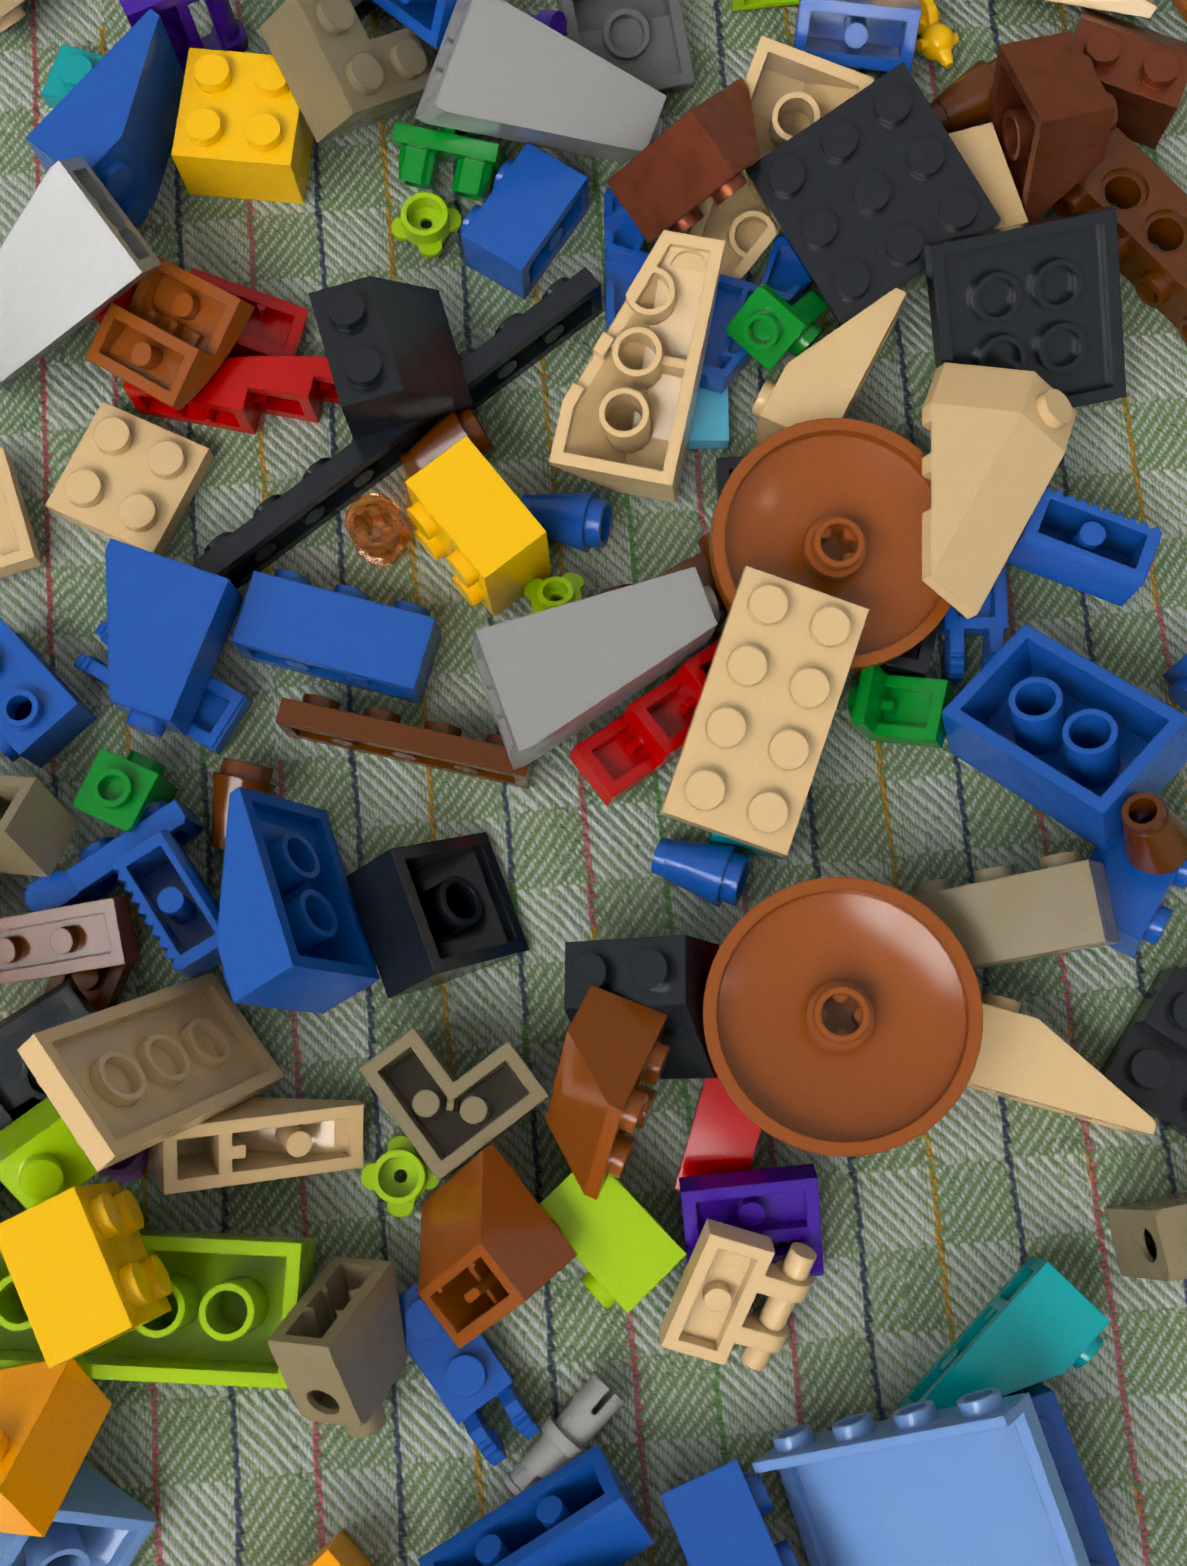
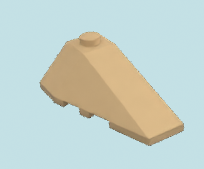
(786, 96)
(638, 395)
(988, 466)

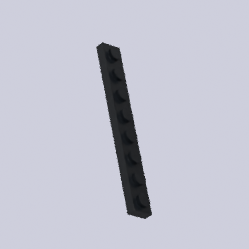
(340, 480)

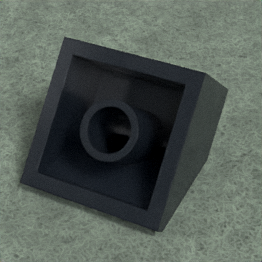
(389, 353)
(436, 912)
(656, 973)

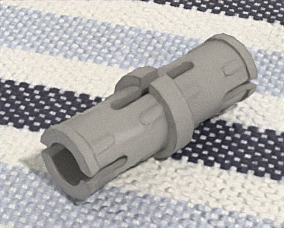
(568, 1434)

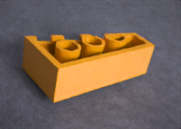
(44, 1437)

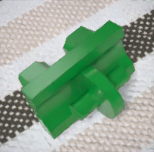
(424, 147)

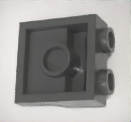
(636, 36)

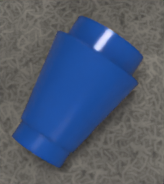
(573, 517)
(703, 868)

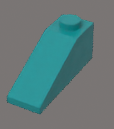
(1018, 1340)

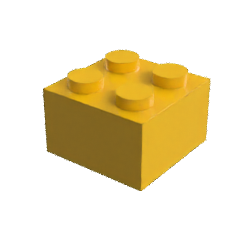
(240, 129)
(478, 527)
(83, 1269)

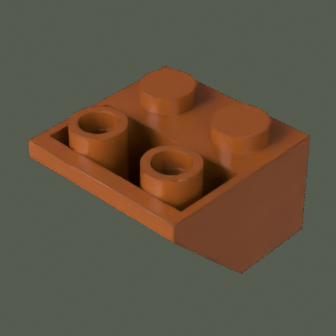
(603, 1083)
(485, 1247)

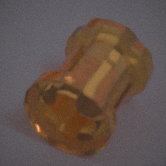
(360, 523)

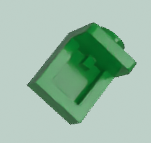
(774, 328)
(899, 708)
(122, 788)

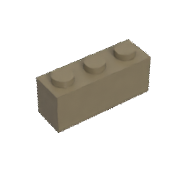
(1028, 913)

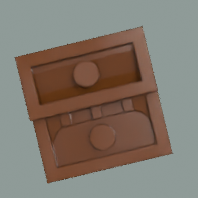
(170, 334)

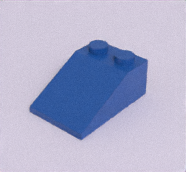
(121, 118)
(287, 909)

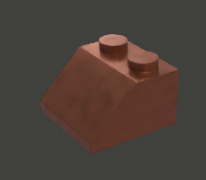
(1139, 69)
(1049, 117)
(690, 163)

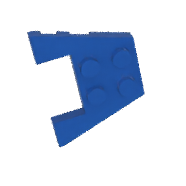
(723, 355)

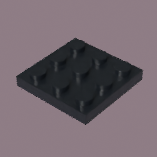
(869, 191)
(1034, 301)

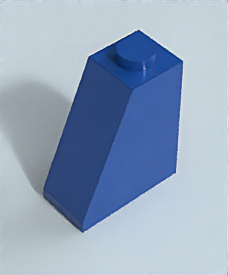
(163, 636)

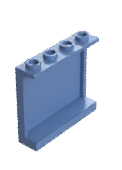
(929, 1487)

